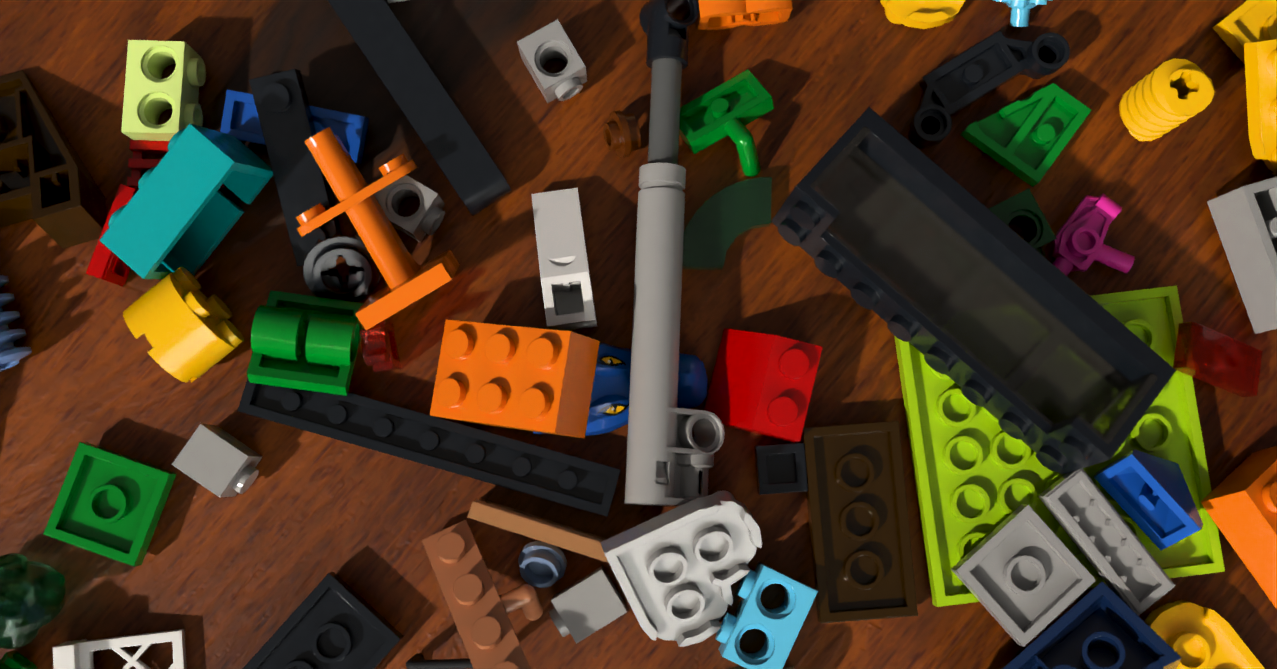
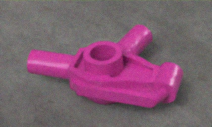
(1083, 234)

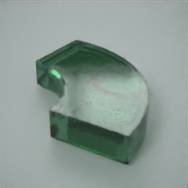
(723, 220)

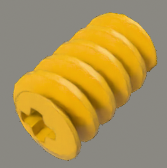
(1165, 99)

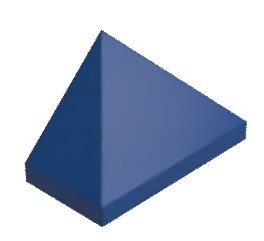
(1152, 496)

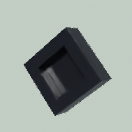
(781, 468)

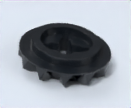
(327, 283)

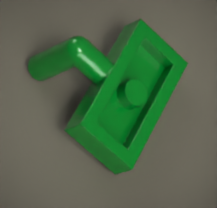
(725, 113)

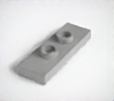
(1106, 540)

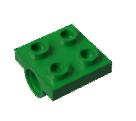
(305, 343)

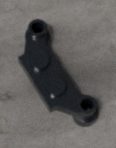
(978, 74)

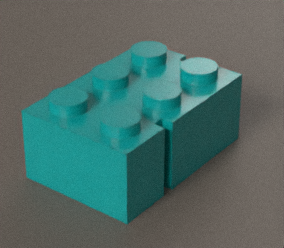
(179, 208)

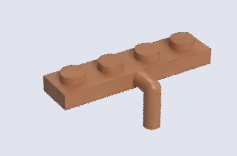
(475, 602)

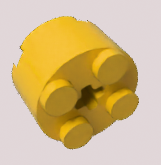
(183, 326)

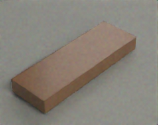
(537, 528)

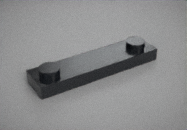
(299, 180)

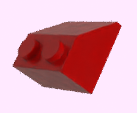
(763, 383)

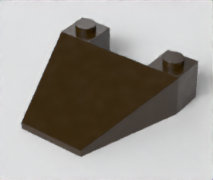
(42, 171)

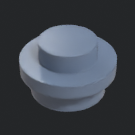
(541, 564)

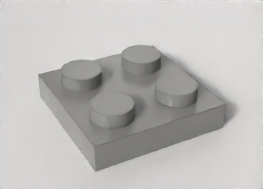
(1023, 575)

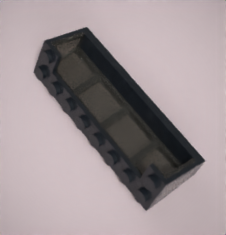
(972, 297)

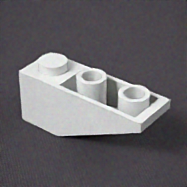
(563, 260)

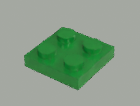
(110, 504)

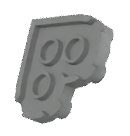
(683, 566)

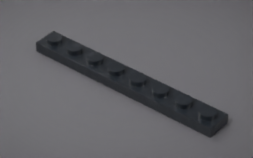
(438, 444)

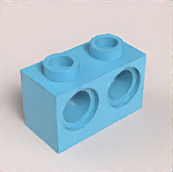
(778, 624)

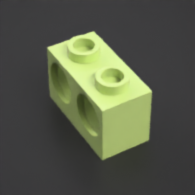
(149, 95)

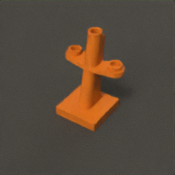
(404, 276)

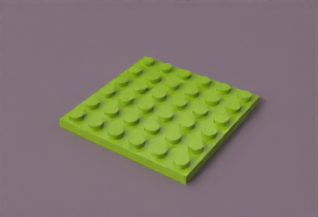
(978, 475)

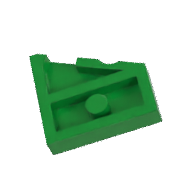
(1029, 132)

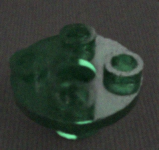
(28, 599)

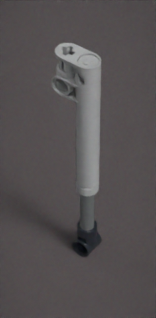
(662, 457)

